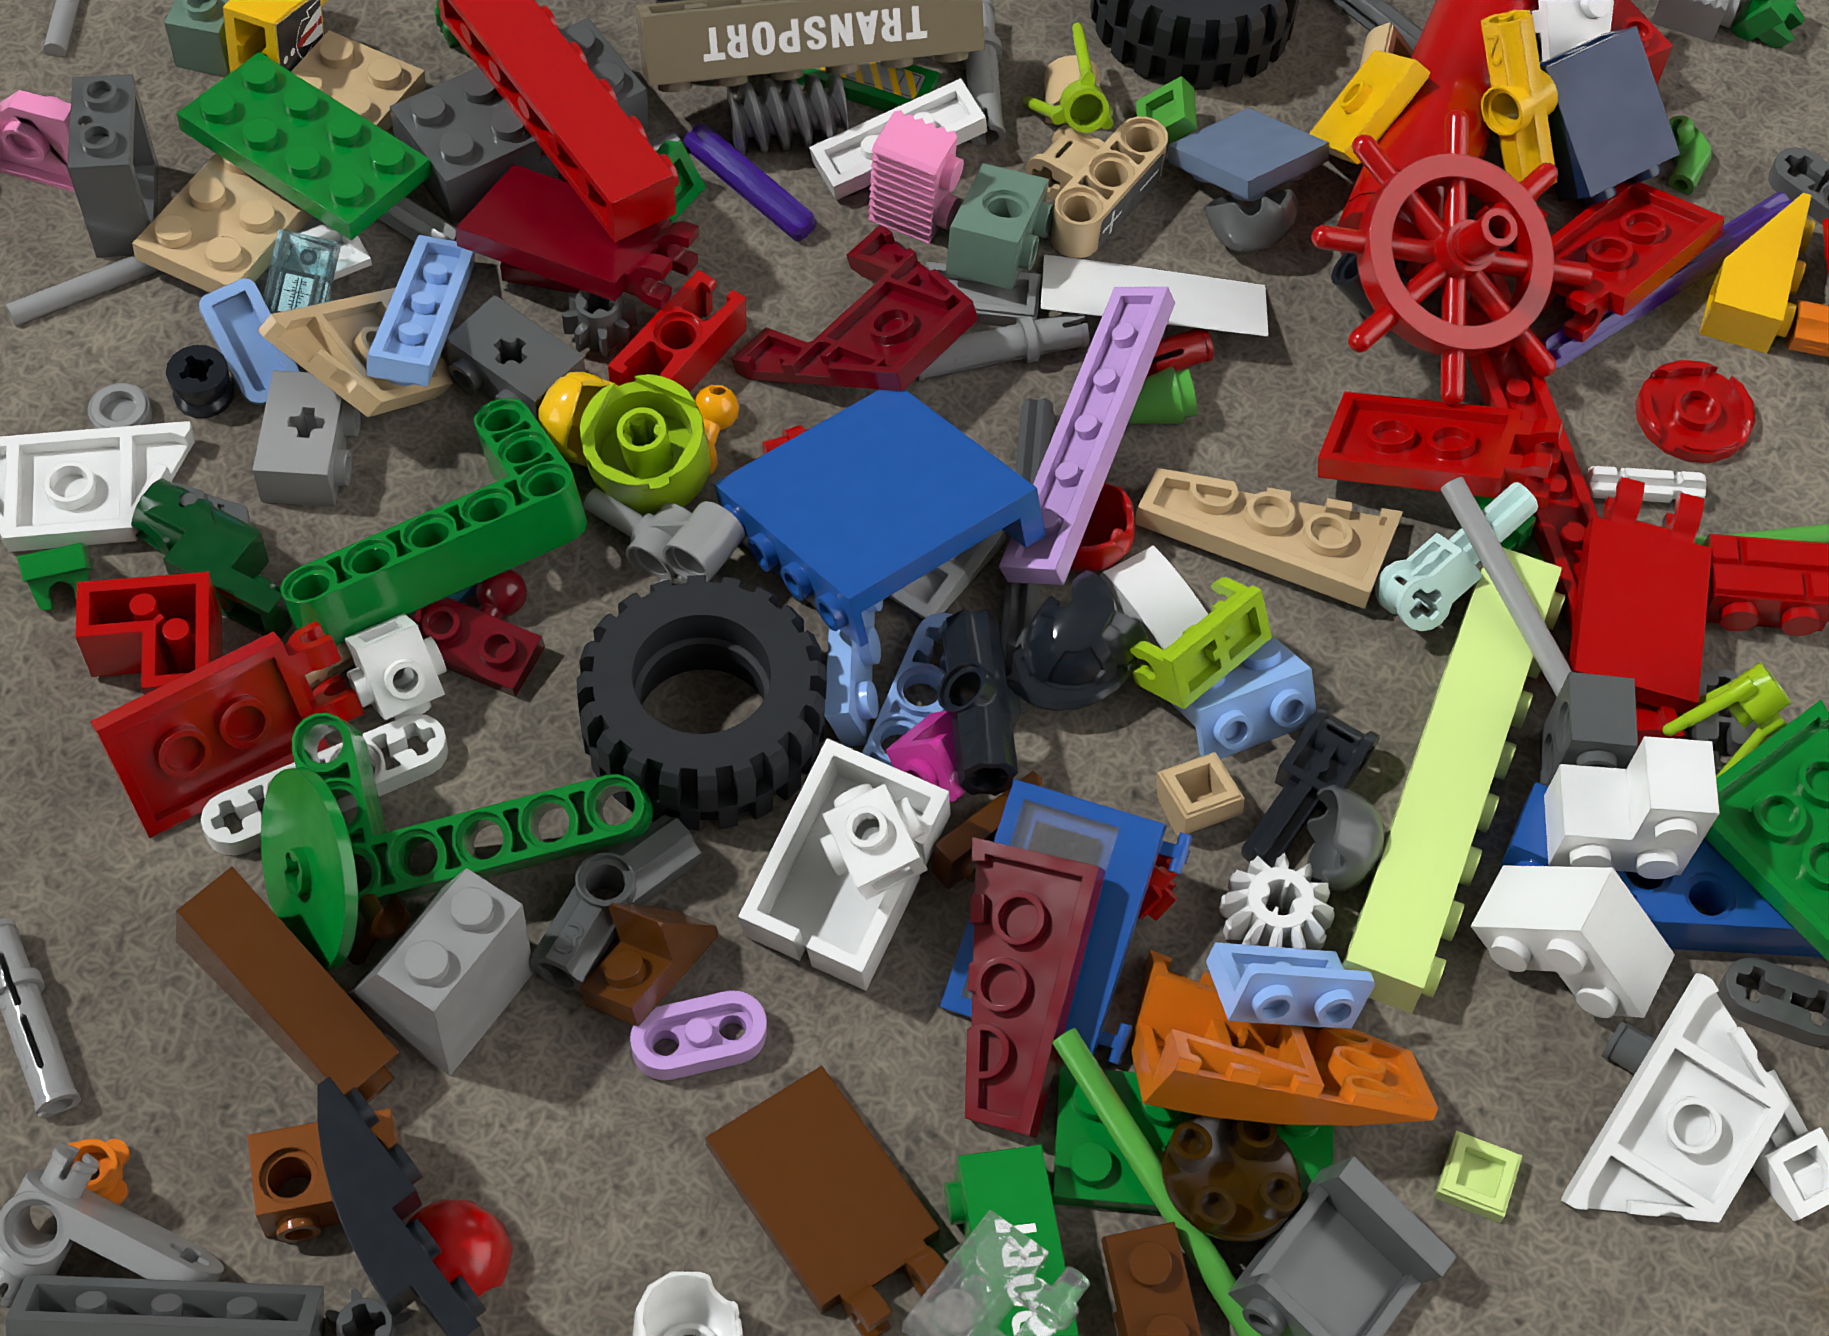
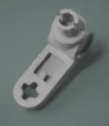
(91, 1222)

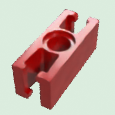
(678, 341)

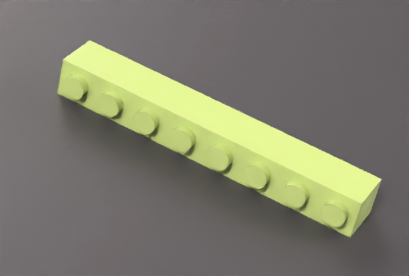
(1448, 792)

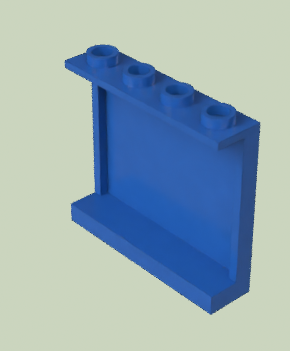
(874, 505)

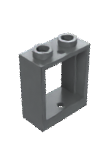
(112, 162)

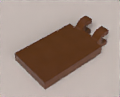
(829, 1199)

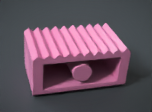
(914, 177)

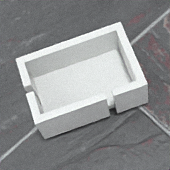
(802, 899)

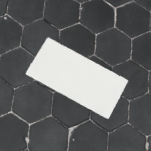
(1200, 301)

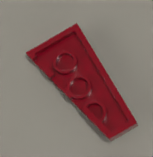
(1027, 956)

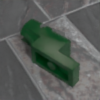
(213, 537)

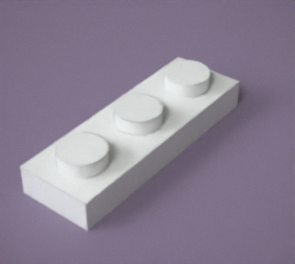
(846, 157)

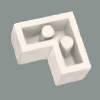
(1637, 816)
(1580, 927)

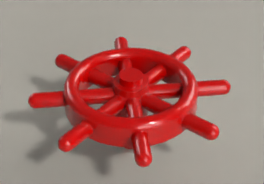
(1454, 256)

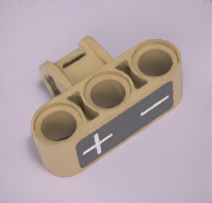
(1098, 180)

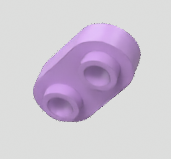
(696, 1030)

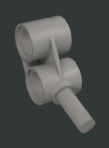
(672, 540)

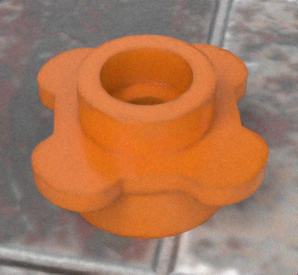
(111, 1159)

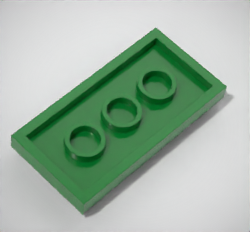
(304, 145)
(1094, 1171)

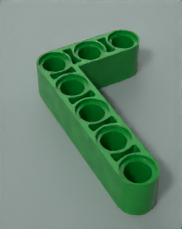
(451, 546)
(455, 834)

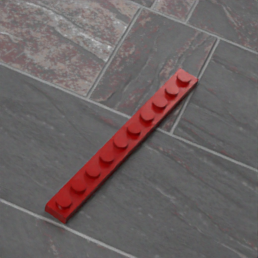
(1559, 529)

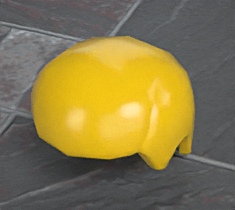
(563, 409)

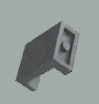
(1340, 1260)

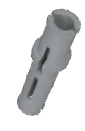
(983, 79)
(1010, 343)
(52, 1083)

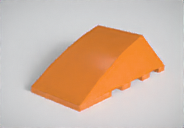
(1308, 1076)

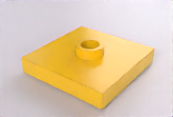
(1370, 102)

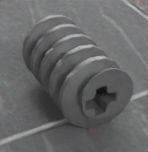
(787, 112)

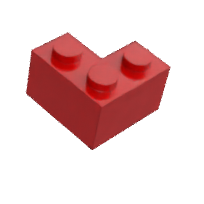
(149, 626)

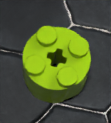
(646, 443)

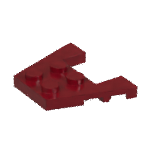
(881, 337)

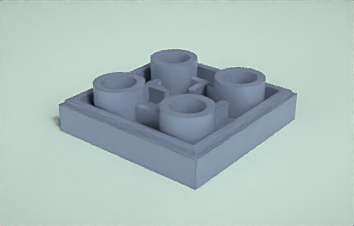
(1248, 154)

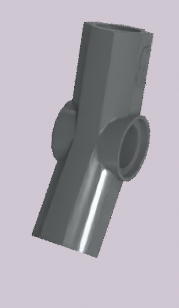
(584, 923)

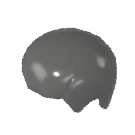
(1253, 226)
(1345, 839)

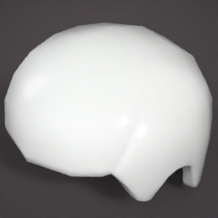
(685, 1305)

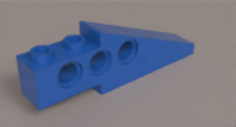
(1739, 914)

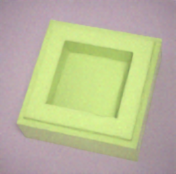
(1478, 1176)

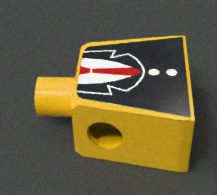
(275, 28)

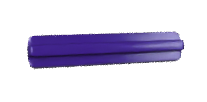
(750, 182)

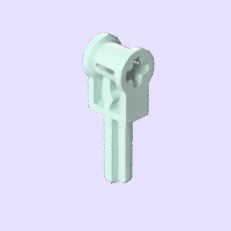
(1445, 567)

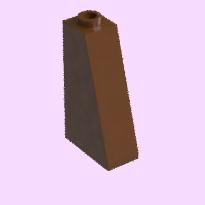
(283, 987)

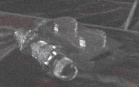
(985, 1282)

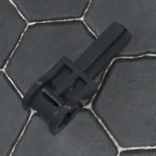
(1322, 756)

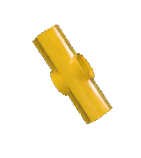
(1519, 93)

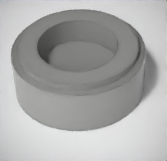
(119, 406)

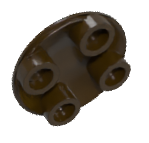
(1231, 1177)

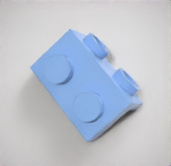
(1254, 702)
(1287, 986)

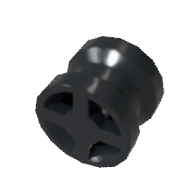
(189, 393)

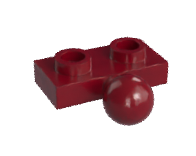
(478, 640)

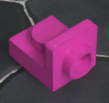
(929, 753)

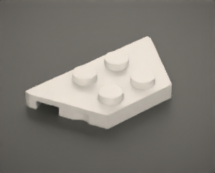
(83, 482)
(1685, 1120)

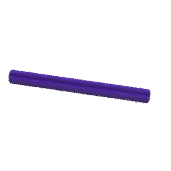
(1733, 235)

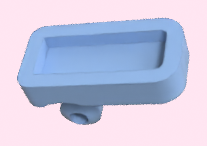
(234, 320)

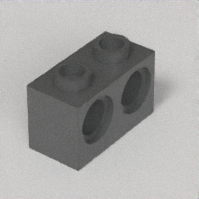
(1590, 724)

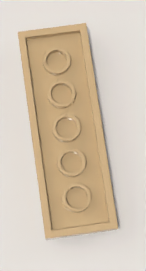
(227, 220)

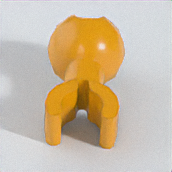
(717, 413)

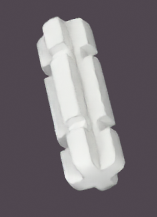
(1659, 484)

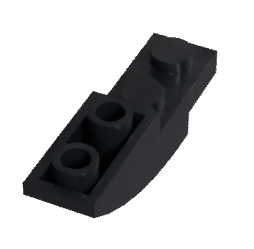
(372, 1197)

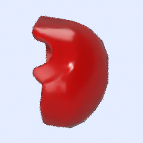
(1108, 532)
(470, 1242)

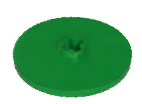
(310, 865)

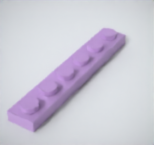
(1091, 431)

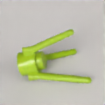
(1081, 101)
(1749, 698)

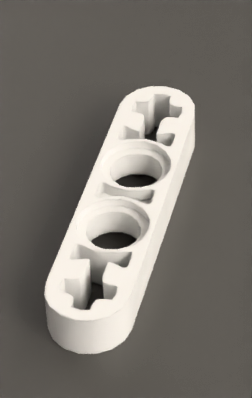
(407, 770)

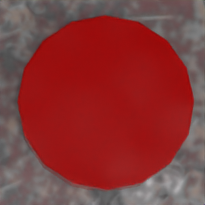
(1689, 426)

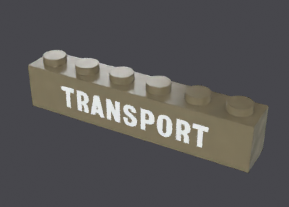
(784, 37)

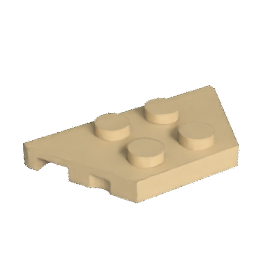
(334, 344)

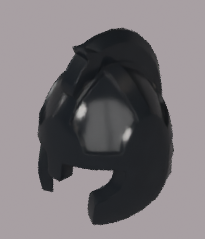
(1076, 651)

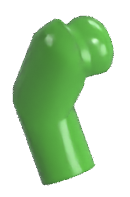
(1693, 156)

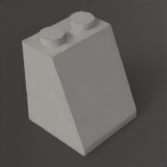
(449, 971)

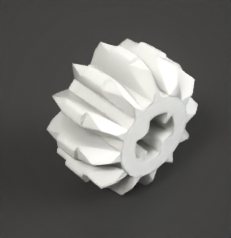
(1286, 890)

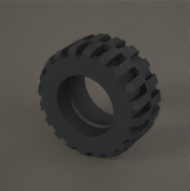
(1196, 37)
(701, 629)

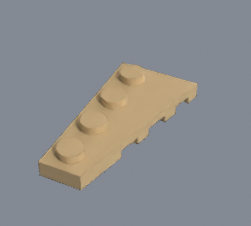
(1294, 540)

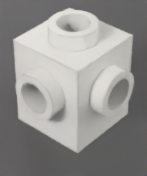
(395, 668)
(888, 856)

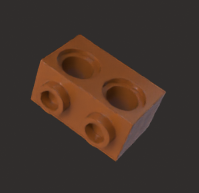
(297, 1153)

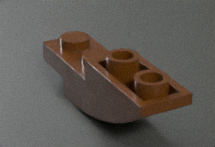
(1150, 1283)

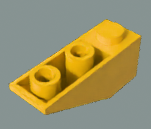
(1754, 283)

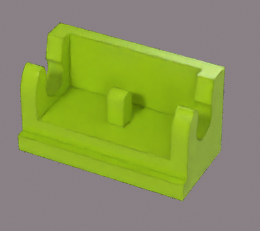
(1206, 649)

